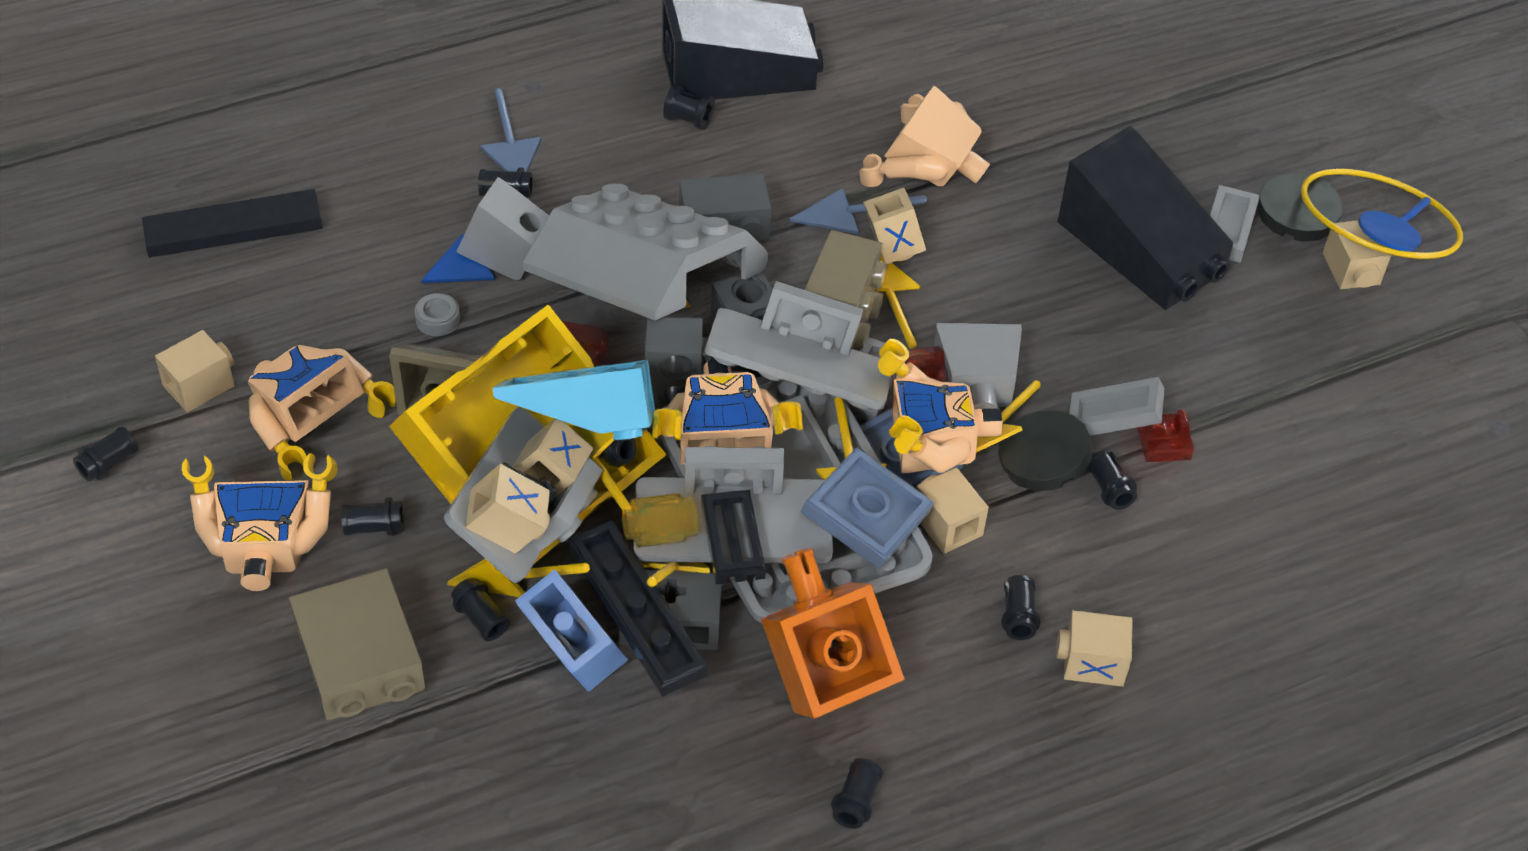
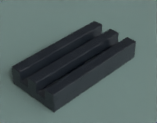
(738, 567)

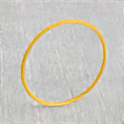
(1416, 255)

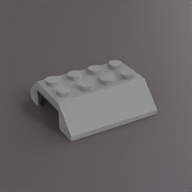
(636, 249)

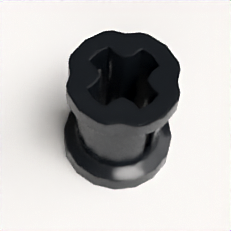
(688, 107)

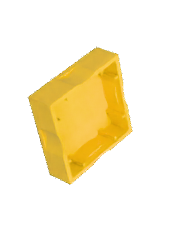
(461, 417)

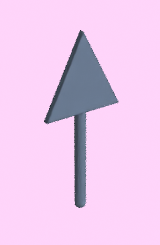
(513, 153)
(836, 213)

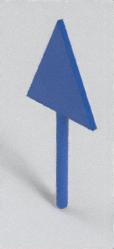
(457, 268)

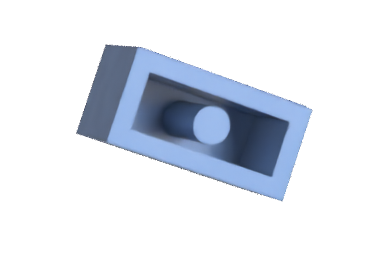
(571, 630)

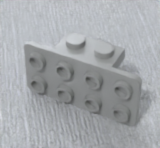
(802, 342)
(506, 448)
(774, 500)

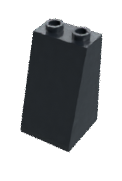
(738, 47)
(1142, 220)

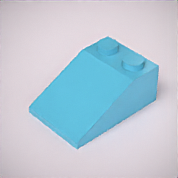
(594, 398)

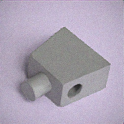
(502, 230)
(981, 358)

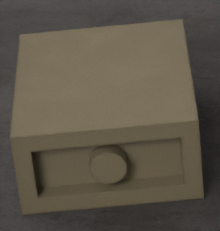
(357, 644)

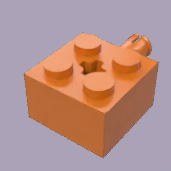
(803, 634)

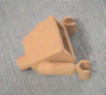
(930, 145)

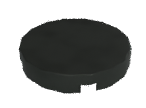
(1284, 209)
(1046, 451)

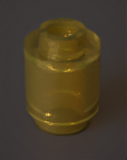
(660, 520)

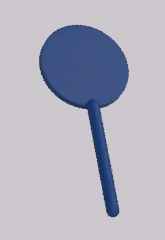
(1391, 230)

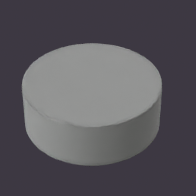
(437, 314)

